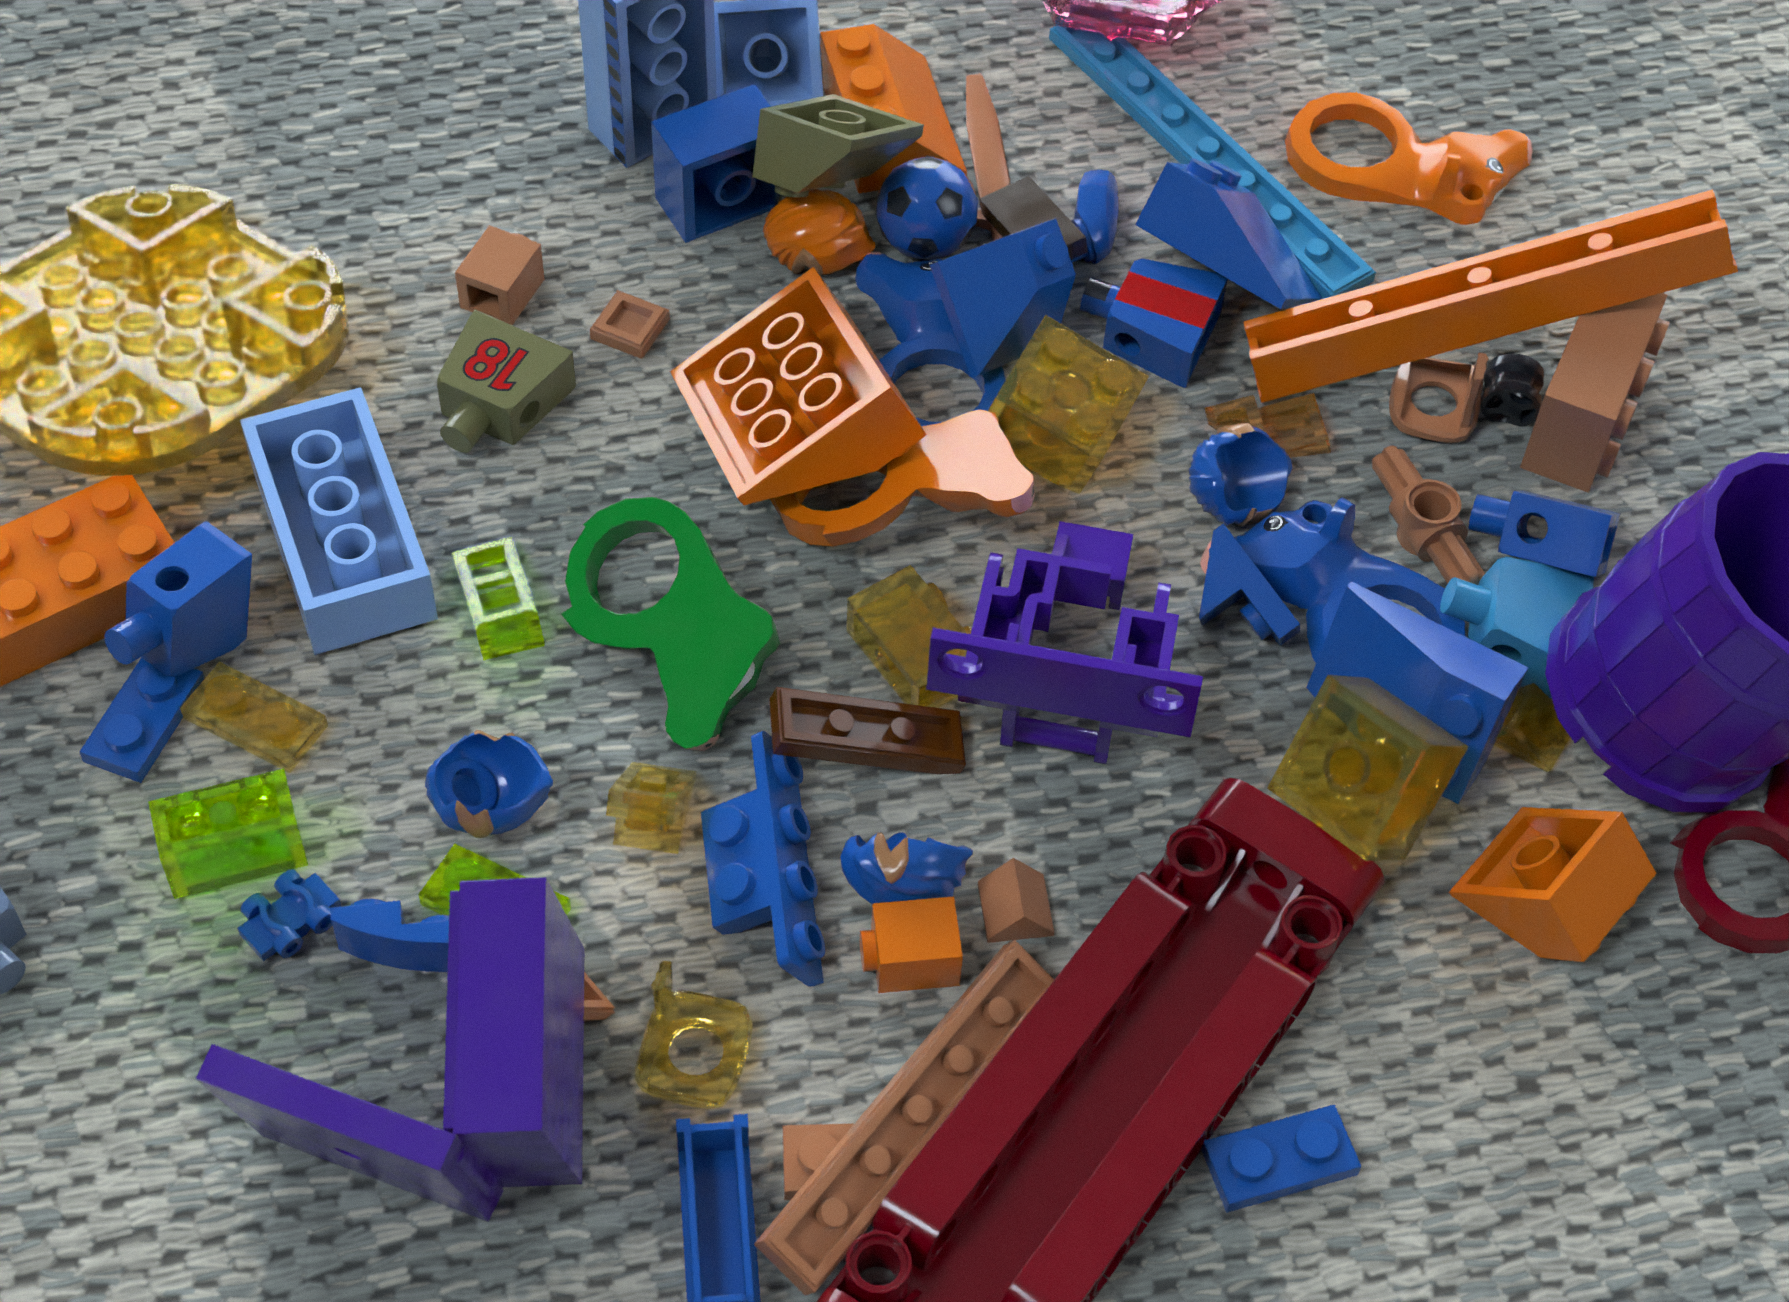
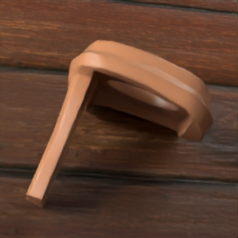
(1457, 378)

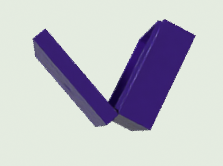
(507, 1066)

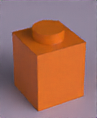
(913, 945)

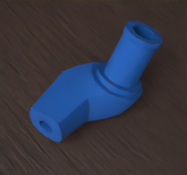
(1097, 213)

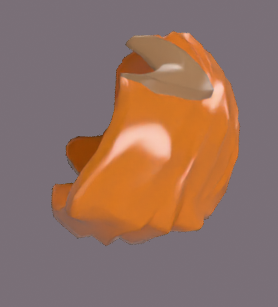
(817, 232)

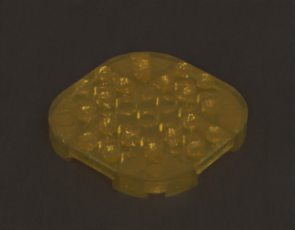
(158, 330)

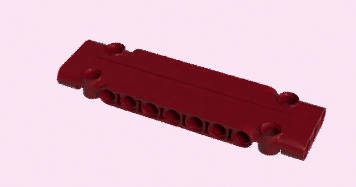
(1120, 1066)

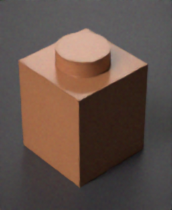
(500, 274)

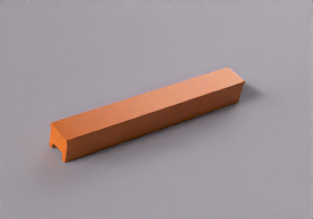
(1490, 296)

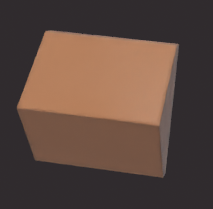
(1015, 903)

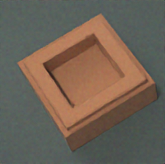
(629, 324)

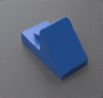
(1235, 576)

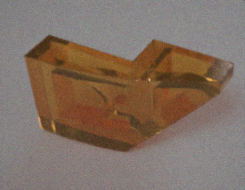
(1290, 423)

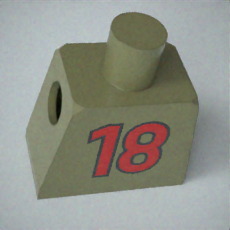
(500, 382)

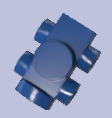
(288, 919)

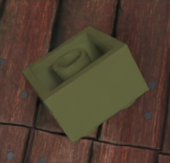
(826, 143)

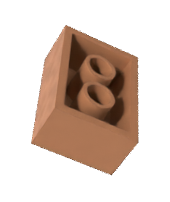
(1591, 392)

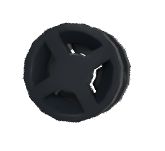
(1512, 389)

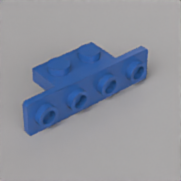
(762, 864)

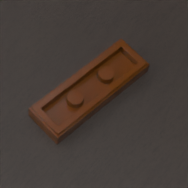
(866, 732)

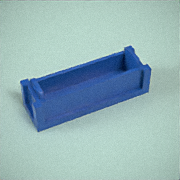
(717, 1211)

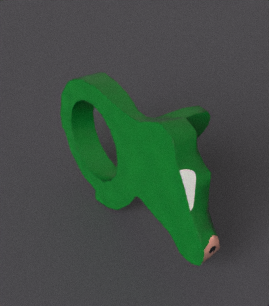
(701, 631)

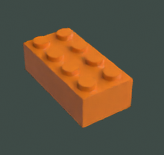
(70, 571)

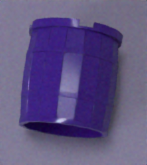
(1686, 647)

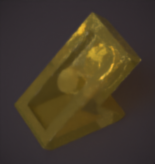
(650, 806)

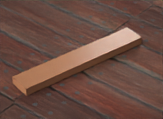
(866, 1163)

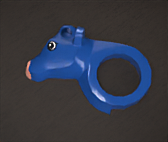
(919, 320)
(1316, 563)

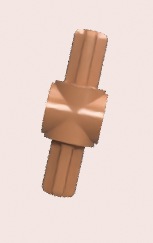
(1427, 516)

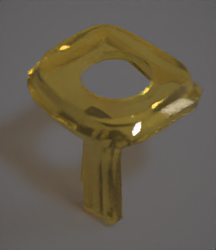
(679, 1012)

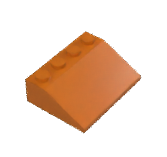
(795, 396)

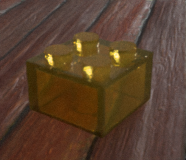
(1065, 404)
(1367, 768)

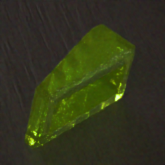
(508, 629)

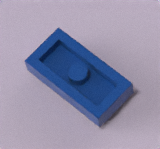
(139, 721)
(1280, 1158)

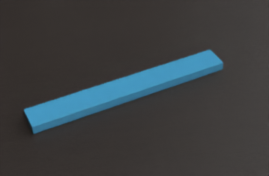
(1192, 134)

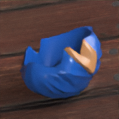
(1239, 474)
(488, 784)
(902, 867)

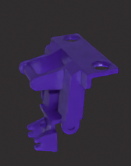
(1011, 673)

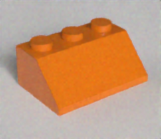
(892, 77)

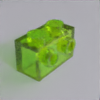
(228, 833)

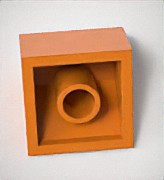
(1557, 879)

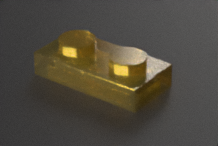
(254, 717)

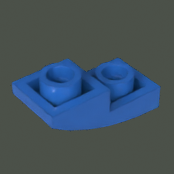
(379, 934)

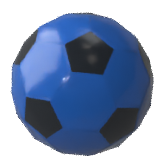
(927, 208)

